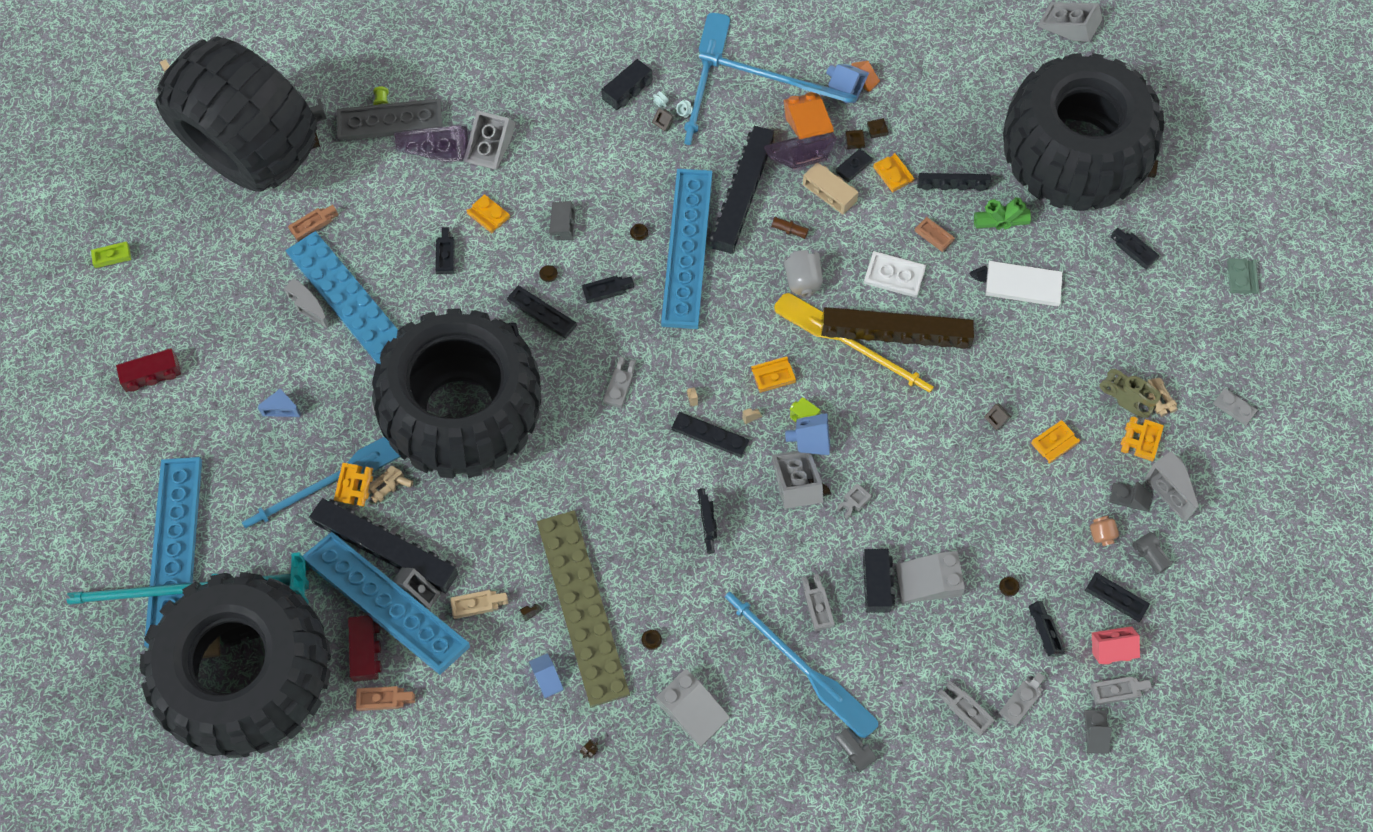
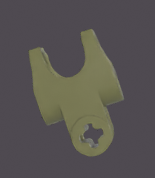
(1130, 392)

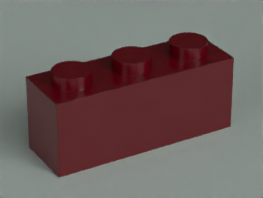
(148, 370)
(364, 649)

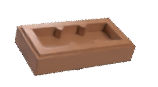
(934, 234)

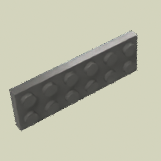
(388, 119)

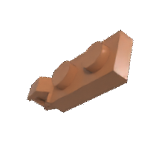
(312, 222)
(382, 698)

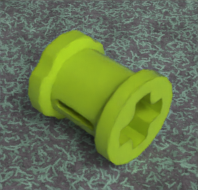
(380, 95)

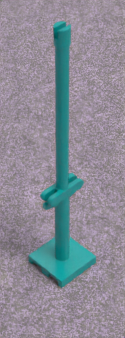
(296, 581)

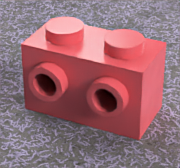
(1116, 645)

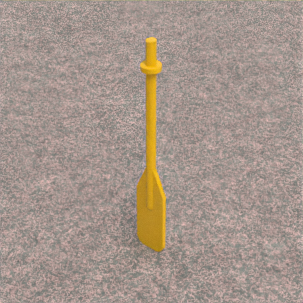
(810, 319)

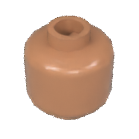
(1104, 530)

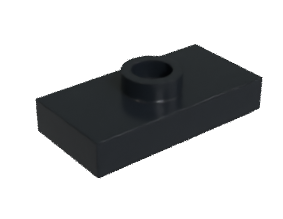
(854, 165)

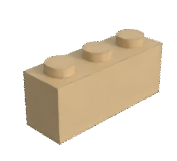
(830, 188)

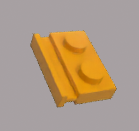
(893, 172)
(488, 213)
(773, 374)
(1055, 441)

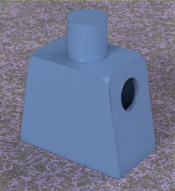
(847, 79)
(811, 435)

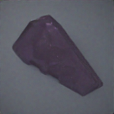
(441, 143)

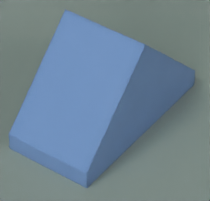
(278, 406)
(546, 675)

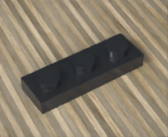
(1117, 597)

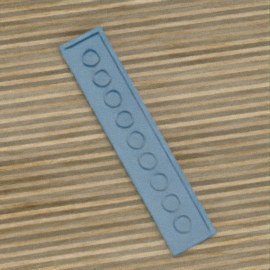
(687, 249)
(343, 294)
(174, 530)
(386, 603)

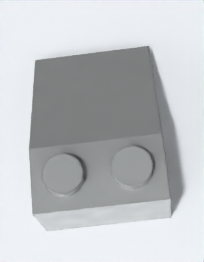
(1072, 20)
(489, 140)
(792, 477)
(1173, 485)
(930, 577)
(692, 707)

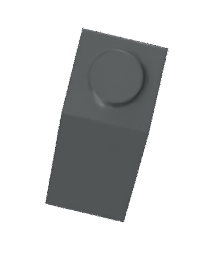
(417, 586)

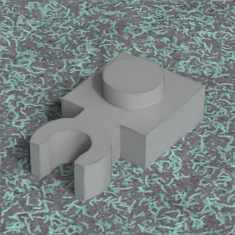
(855, 499)

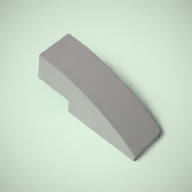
(305, 302)

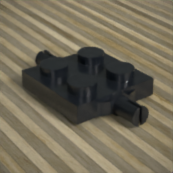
(708, 520)

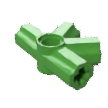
(1003, 216)

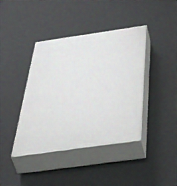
(894, 274)

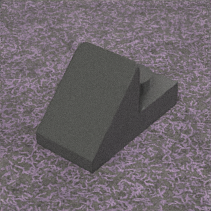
(1132, 497)
(1097, 731)

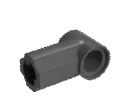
(1149, 548)
(858, 753)

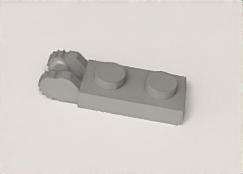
(619, 384)
(818, 604)
(967, 709)

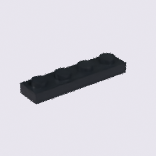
(953, 181)
(542, 311)
(710, 434)

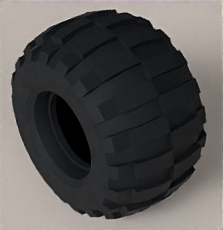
(236, 113)
(1074, 166)
(448, 351)
(269, 705)

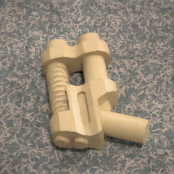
(1161, 408)
(391, 478)

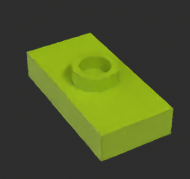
(110, 254)

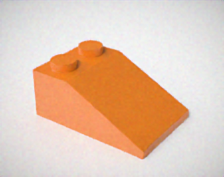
(807, 115)

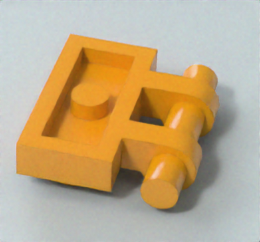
(1148, 440)
(348, 484)

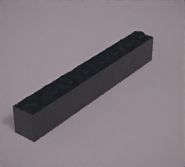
(743, 190)
(382, 544)

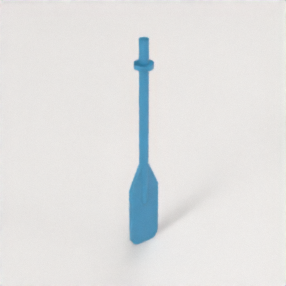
(711, 43)
(809, 86)
(373, 456)
(827, 689)

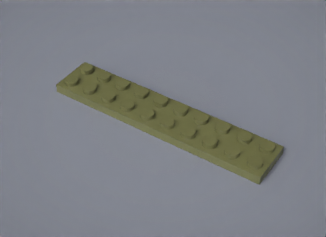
(583, 609)

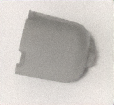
(803, 272)

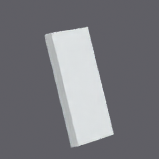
(1024, 283)

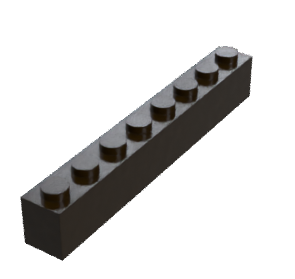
(897, 328)

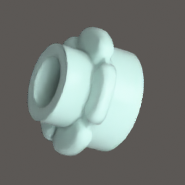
(660, 99)
(681, 108)

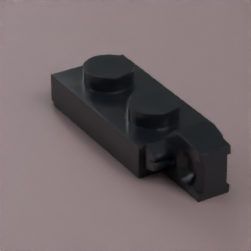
(1135, 248)
(445, 253)
(606, 288)
(1046, 628)

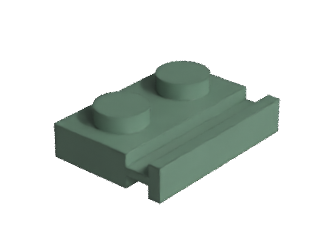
(1242, 276)

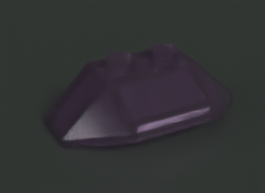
(802, 152)

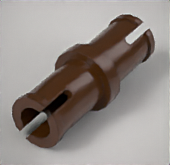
(790, 227)

